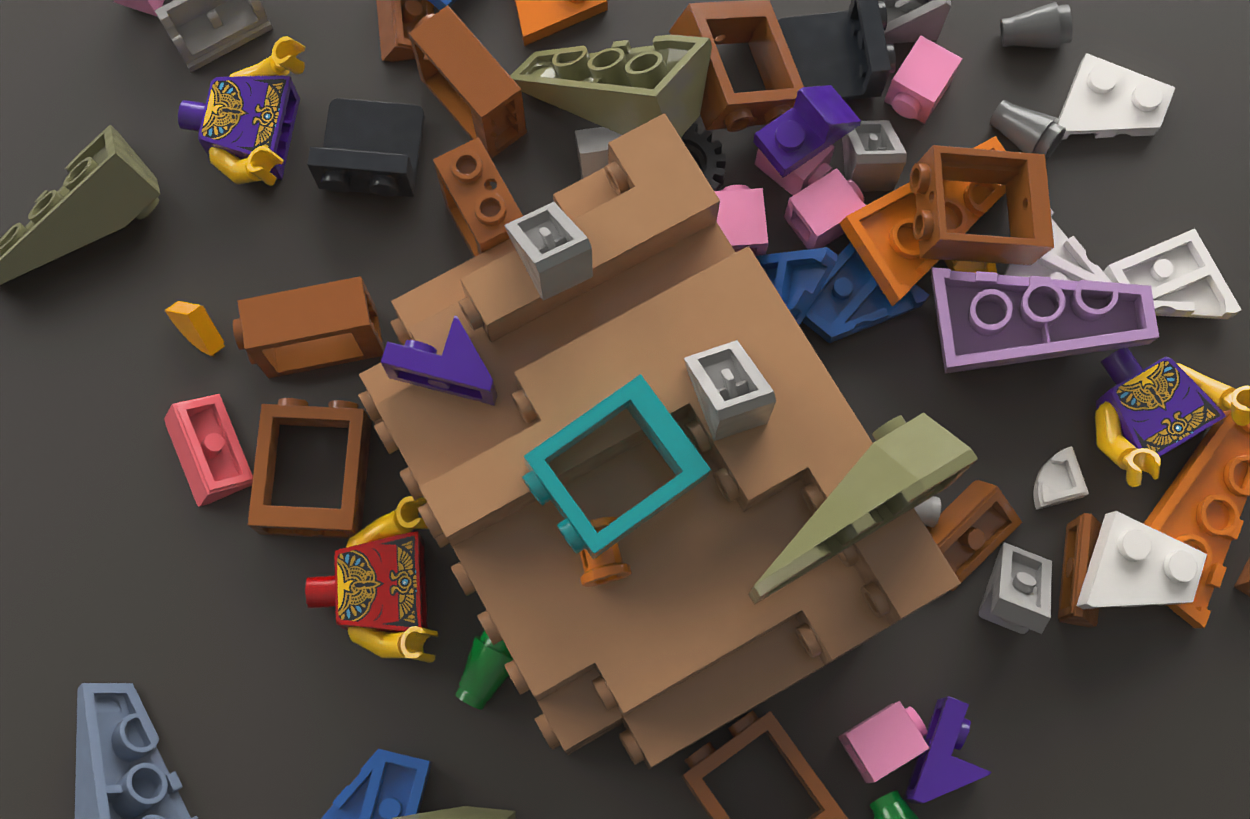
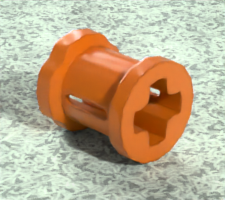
(608, 565)

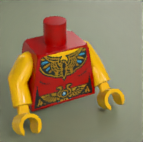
(381, 586)

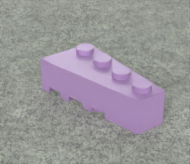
(1024, 319)

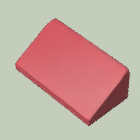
(208, 448)

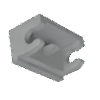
(212, 27)

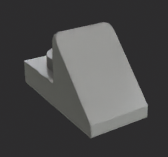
(1018, 591)

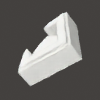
(1059, 480)

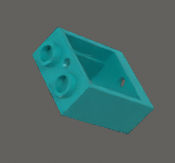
(661, 431)

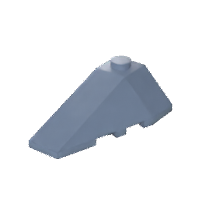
(119, 759)

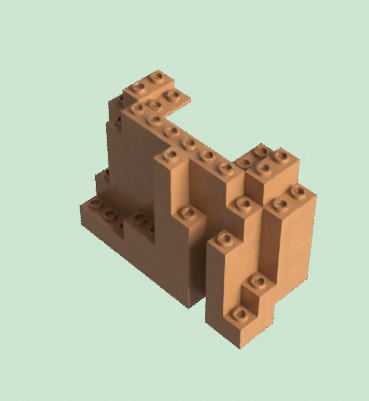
(679, 637)

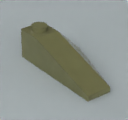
(623, 83)
(98, 197)
(891, 478)

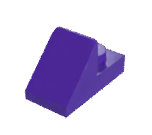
(806, 129)
(454, 372)
(935, 768)

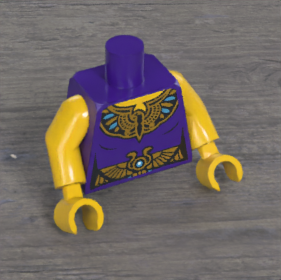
(249, 117)
(1158, 411)

